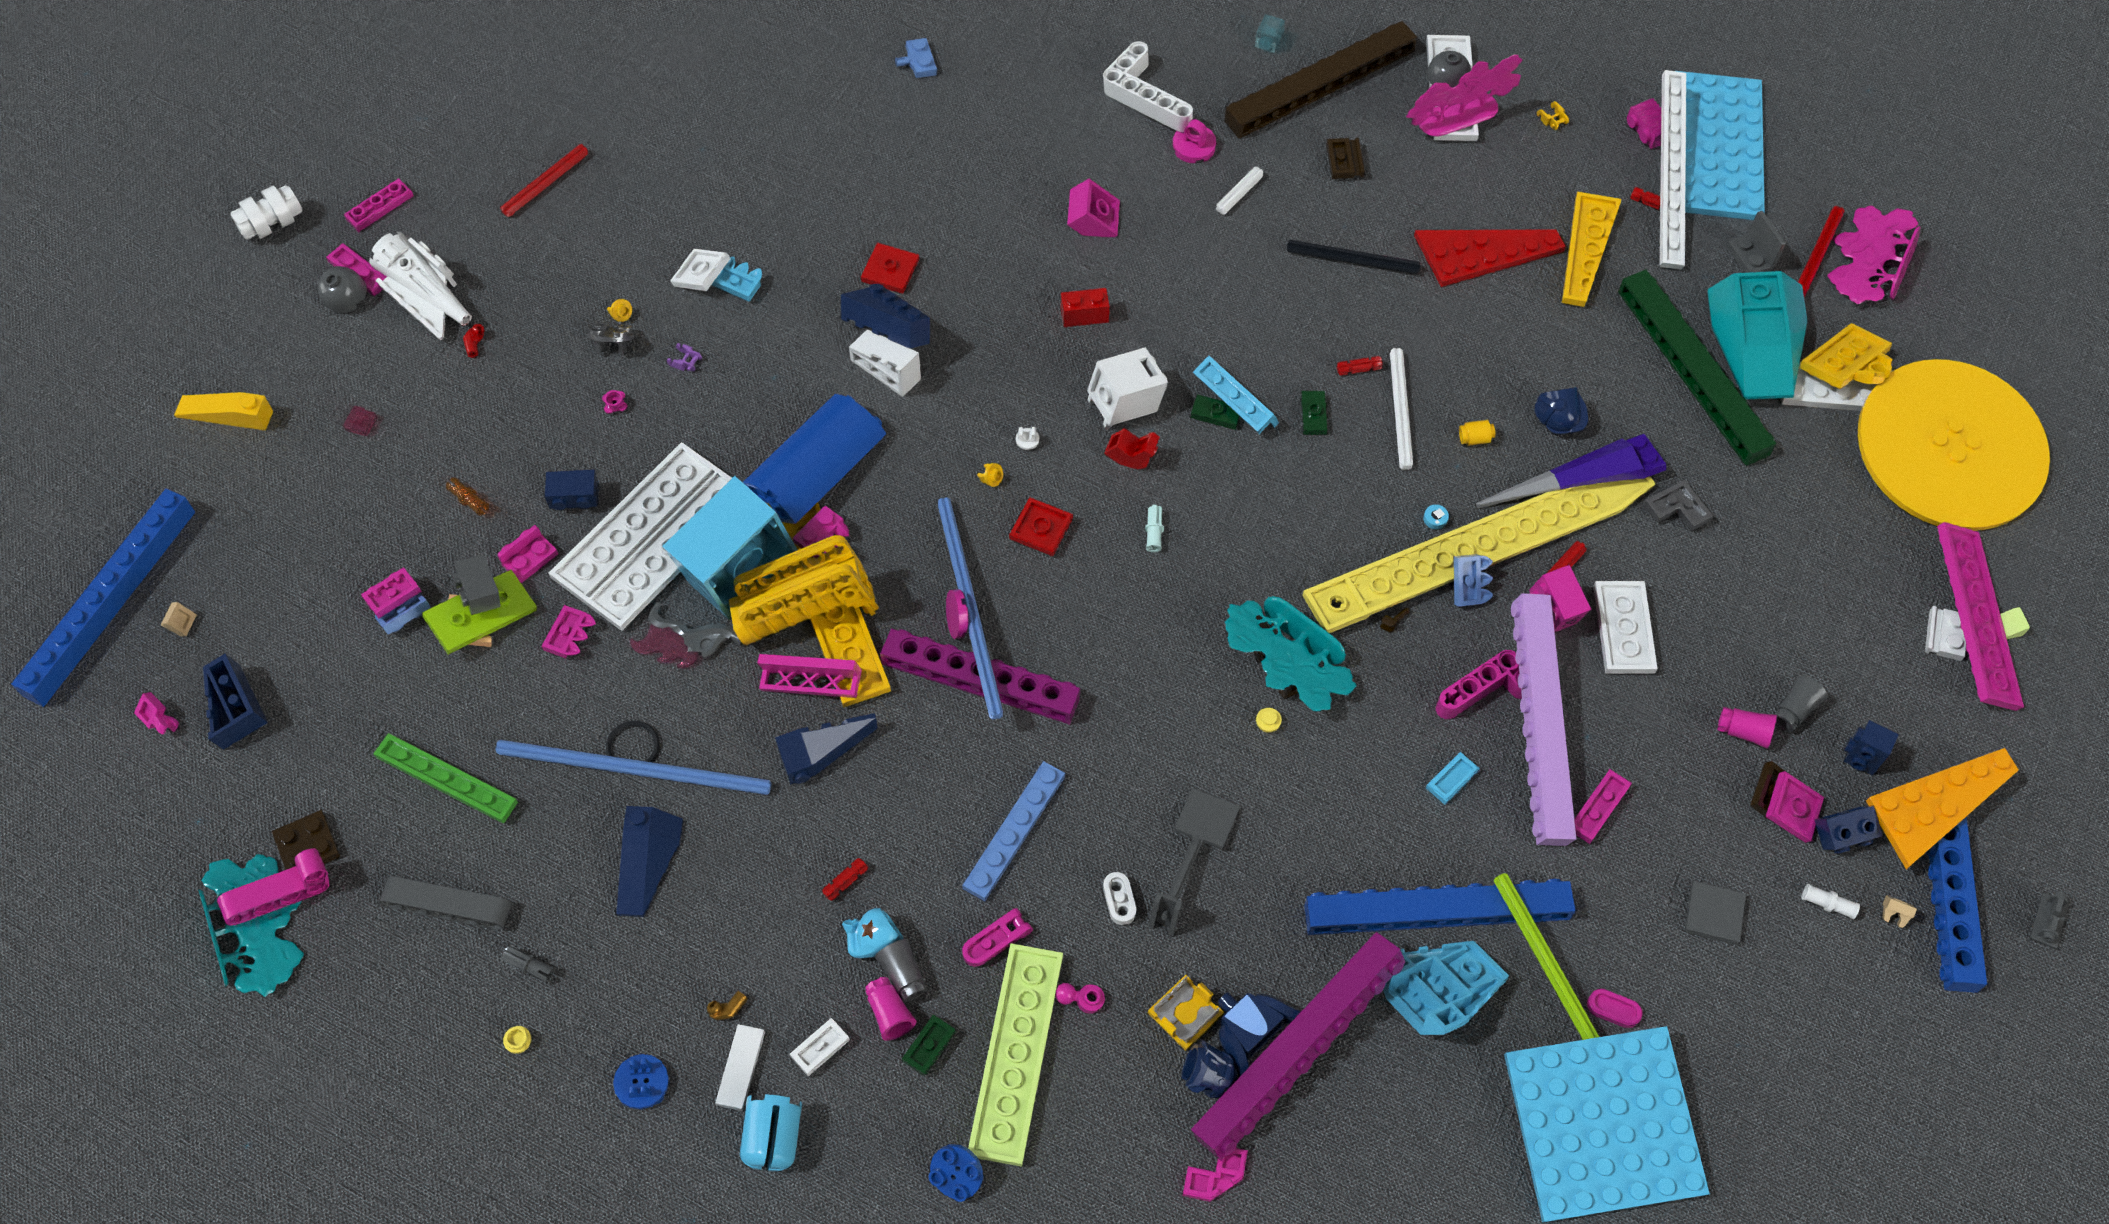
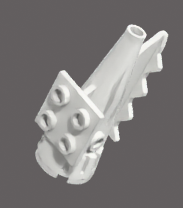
(418, 281)

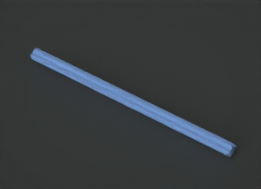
(974, 623)
(633, 767)

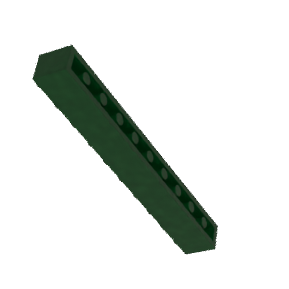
(1697, 368)

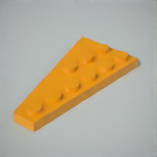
(1930, 807)

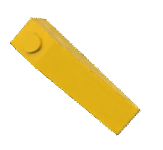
(227, 408)

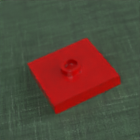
(890, 267)
(1041, 526)

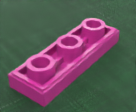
(378, 205)

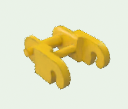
(1549, 120)

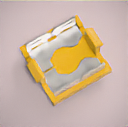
(1186, 1012)

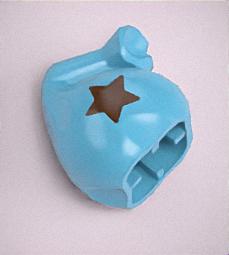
(870, 934)

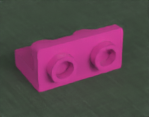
(527, 553)
(391, 593)

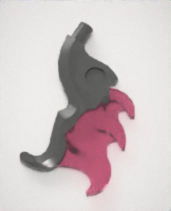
(679, 642)

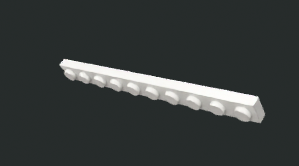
(1673, 170)

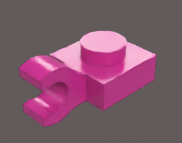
(152, 714)

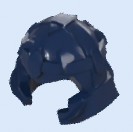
(1208, 1070)

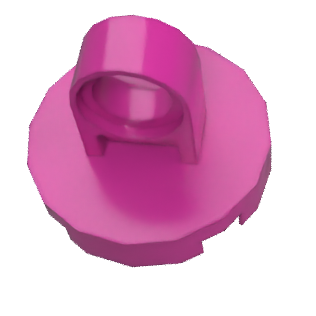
(1194, 143)

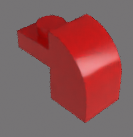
(1130, 450)

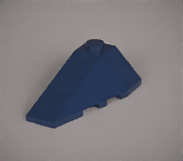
(809, 752)
(646, 850)

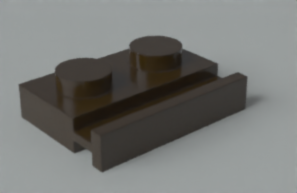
(1345, 158)

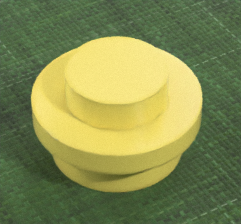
(1268, 720)
(517, 1039)

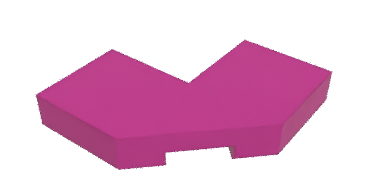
(1209, 1185)

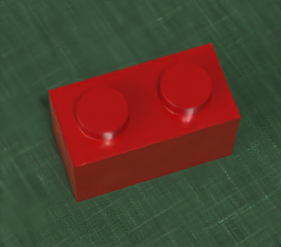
(1085, 307)

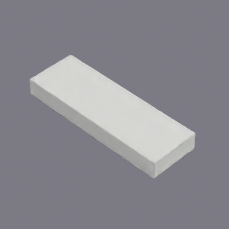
(740, 1067)

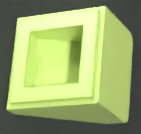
(2014, 623)

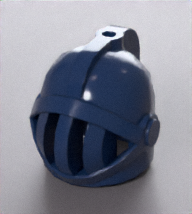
(1562, 411)

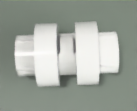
(276, 206)

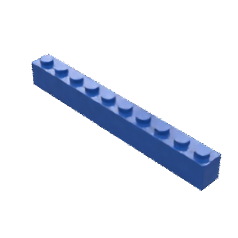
(103, 598)
(1433, 907)

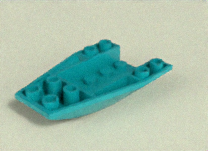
(1760, 330)

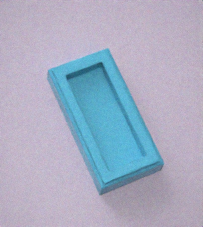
(1452, 778)

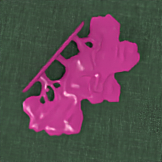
(1467, 101)
(1870, 249)

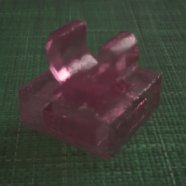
(360, 421)

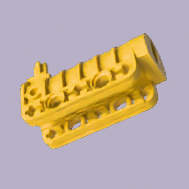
(799, 590)

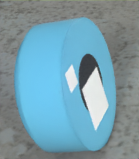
(1436, 517)

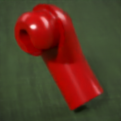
(472, 338)

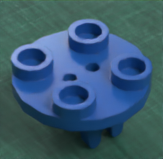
(641, 1094)
(945, 1165)

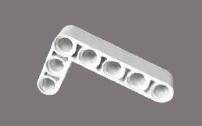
(1123, 85)

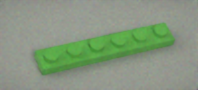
(446, 778)

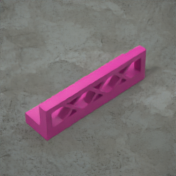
(809, 666)

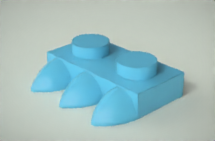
(738, 281)

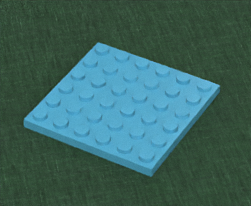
(1605, 1124)

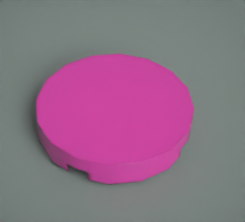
(956, 614)

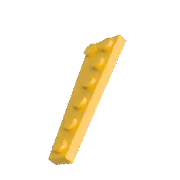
(1589, 234)

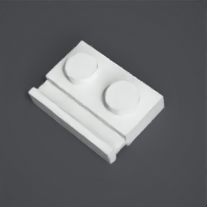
(1945, 634)

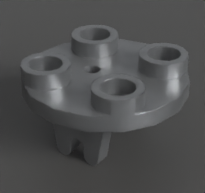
(605, 333)

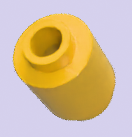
(1476, 432)

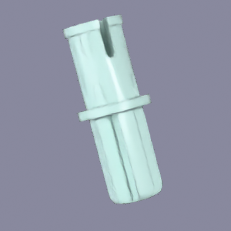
(1154, 529)

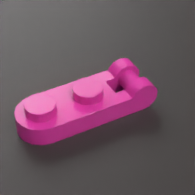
(995, 938)

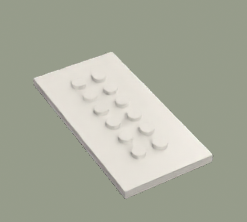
(622, 559)

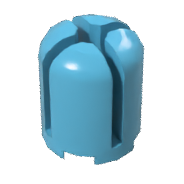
(783, 1135)

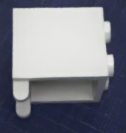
(1127, 386)

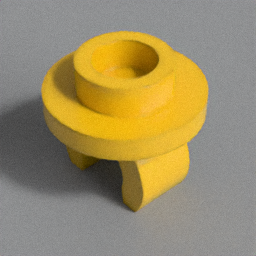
(620, 310)
(993, 474)

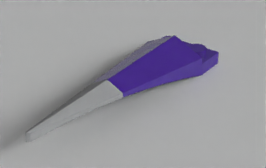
(1614, 462)

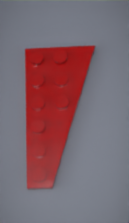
(1473, 253)

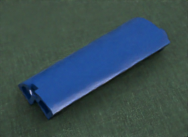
(815, 457)

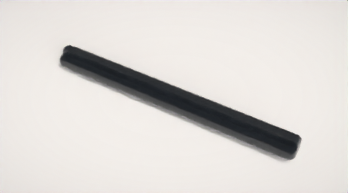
(1353, 256)

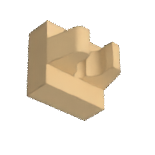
(178, 619)
(1892, 906)

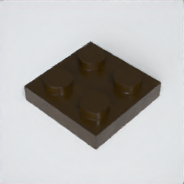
(305, 834)

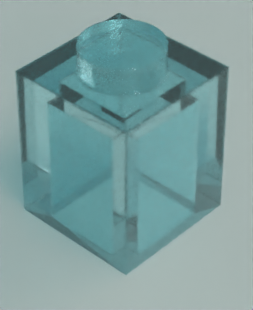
(1269, 33)

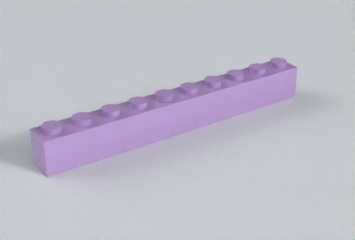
(1543, 720)

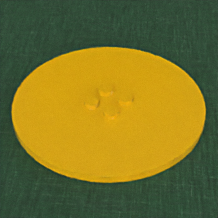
(1953, 444)

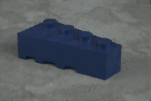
(886, 315)

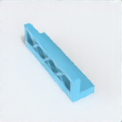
(1235, 395)

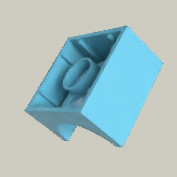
(727, 539)

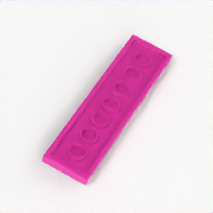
(1980, 617)

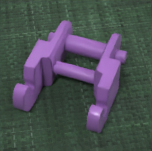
(682, 364)

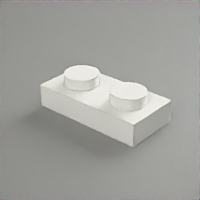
(819, 1047)

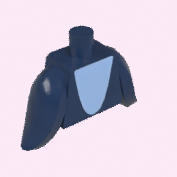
(1251, 1024)

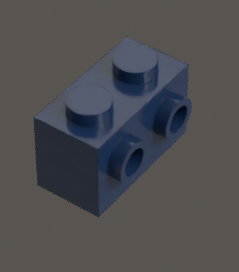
(571, 489)
(1869, 747)
(1848, 828)

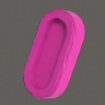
(1614, 1008)

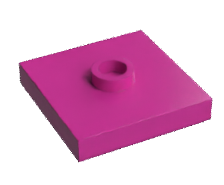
(1794, 806)

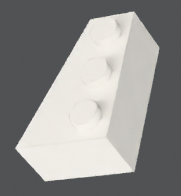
(887, 361)

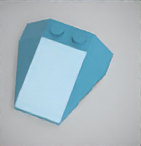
(1444, 986)

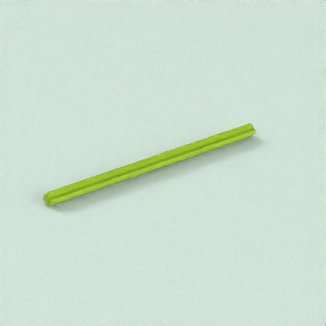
(1545, 957)

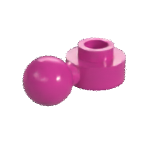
(1067, 994)

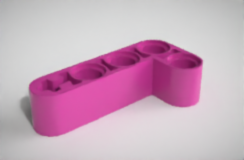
(1479, 685)
(276, 891)

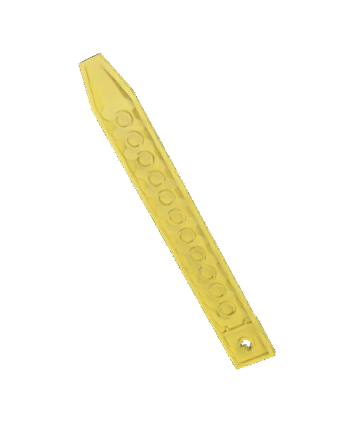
(1495, 536)

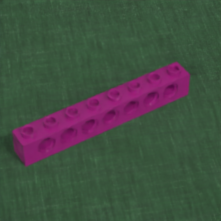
(1012, 693)

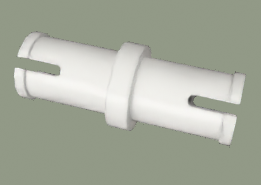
(1830, 901)

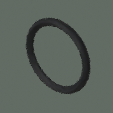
(634, 723)

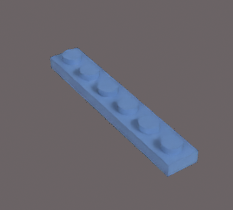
(1013, 831)

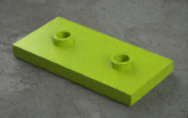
(458, 628)

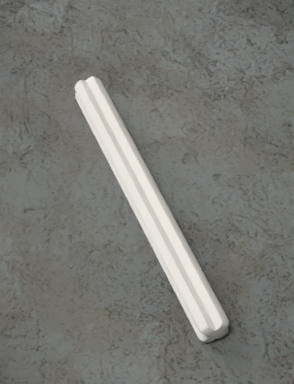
(1401, 409)

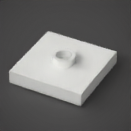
(700, 269)

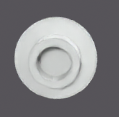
(1027, 438)

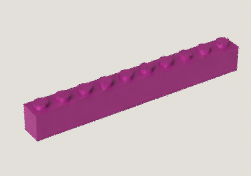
(1298, 1046)

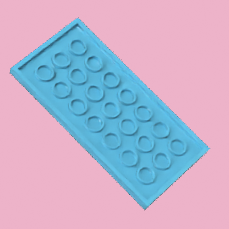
(1724, 146)

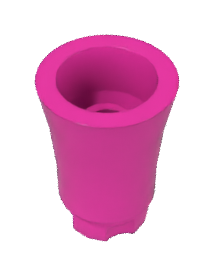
(1748, 725)
(889, 1009)

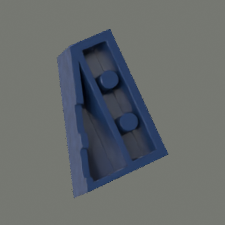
(231, 702)

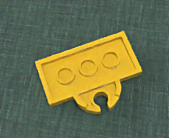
(1849, 357)

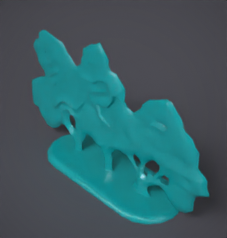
(1288, 660)
(272, 955)

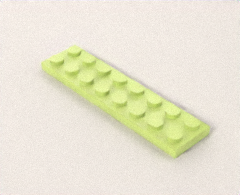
(1015, 1055)

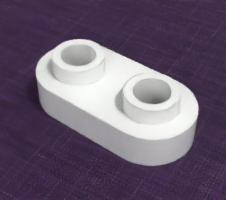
(1119, 899)

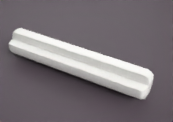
(1239, 190)

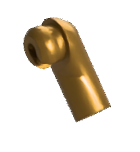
(726, 1010)

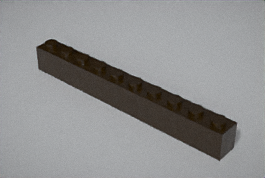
(1320, 79)

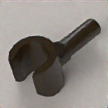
(1389, 623)

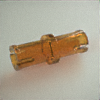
(467, 496)

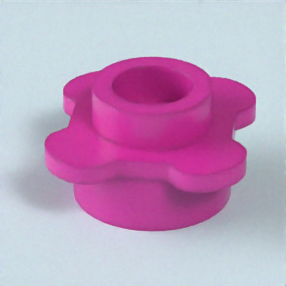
(614, 396)

